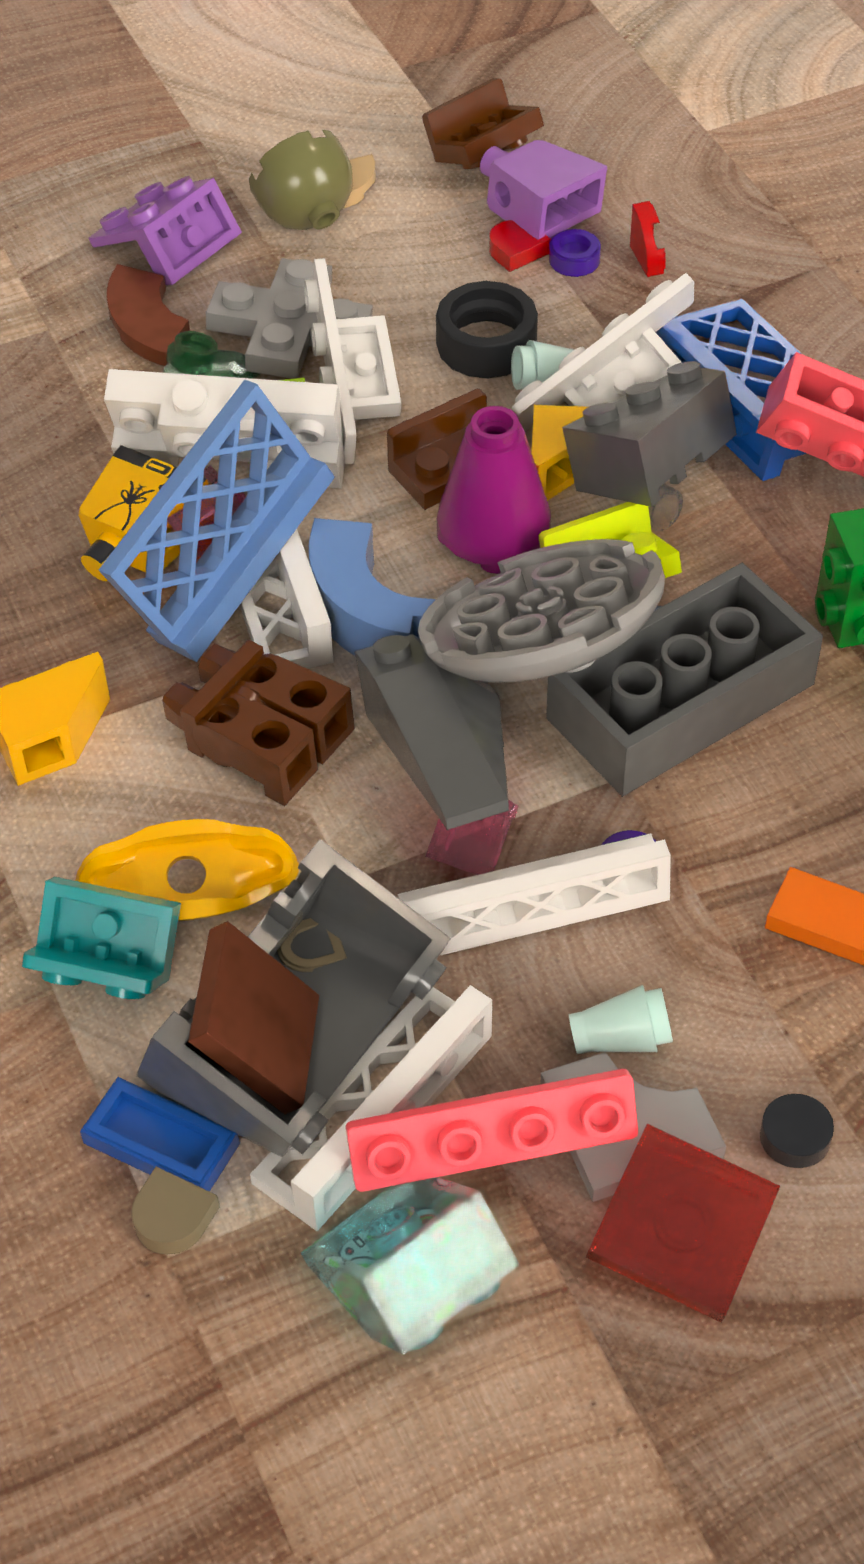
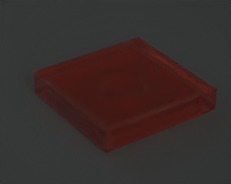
(683, 1222)

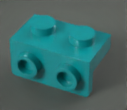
(104, 938)

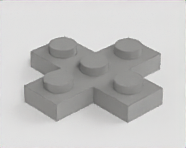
(274, 318)

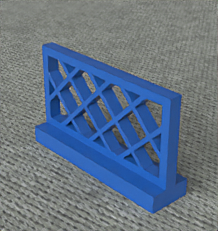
(756, 451)

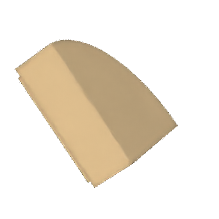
(363, 177)

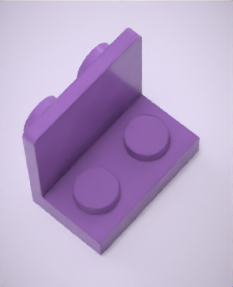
(172, 225)

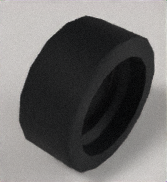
(480, 303)

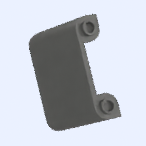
(387, 959)

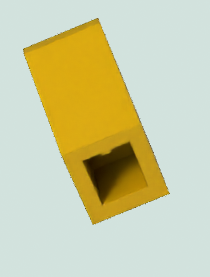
(51, 717)

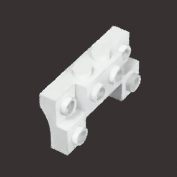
(171, 411)

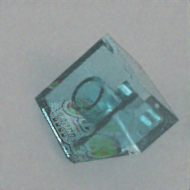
(413, 1260)

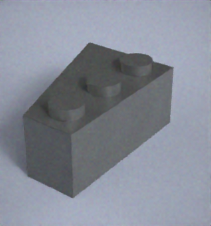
(650, 434)

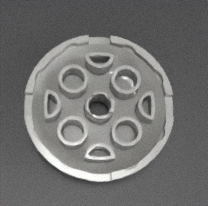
(544, 612)

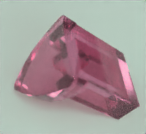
(473, 845)

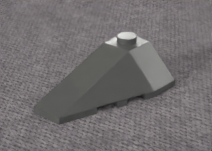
(438, 728)

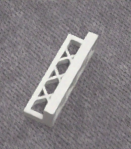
(303, 603)
(546, 893)
(414, 1083)

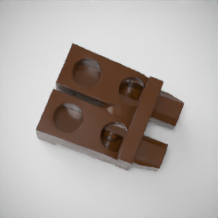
(262, 716)

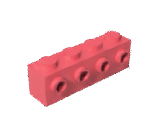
(817, 412)

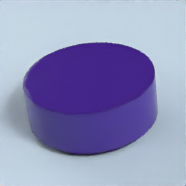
(574, 252)

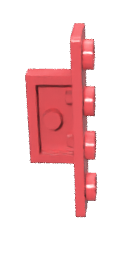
(492, 1129)

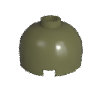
(304, 181)

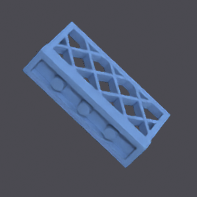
(241, 542)

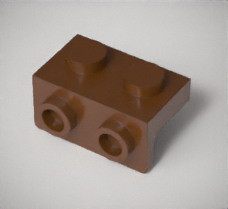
(476, 121)

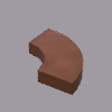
(140, 314)

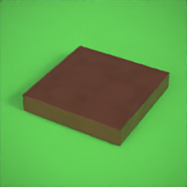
(254, 1018)

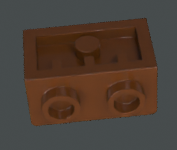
(426, 446)

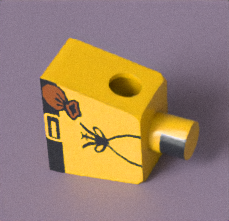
(118, 501)

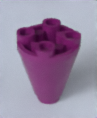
(493, 493)

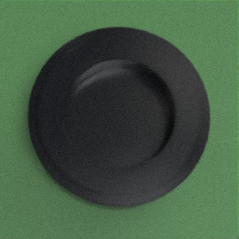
(796, 1130)

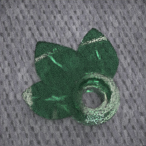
(198, 355)

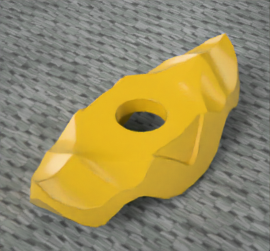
(238, 860)

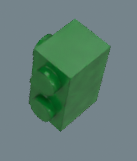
(841, 579)

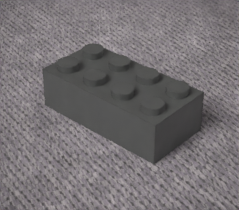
(686, 679)

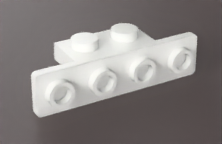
(355, 358)
(621, 358)

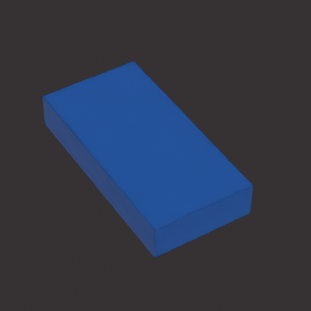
(159, 1133)

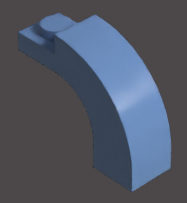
(354, 600)

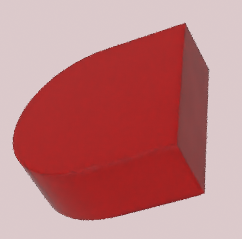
(514, 246)

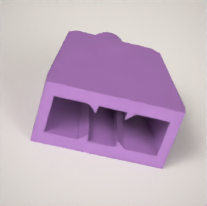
(543, 186)

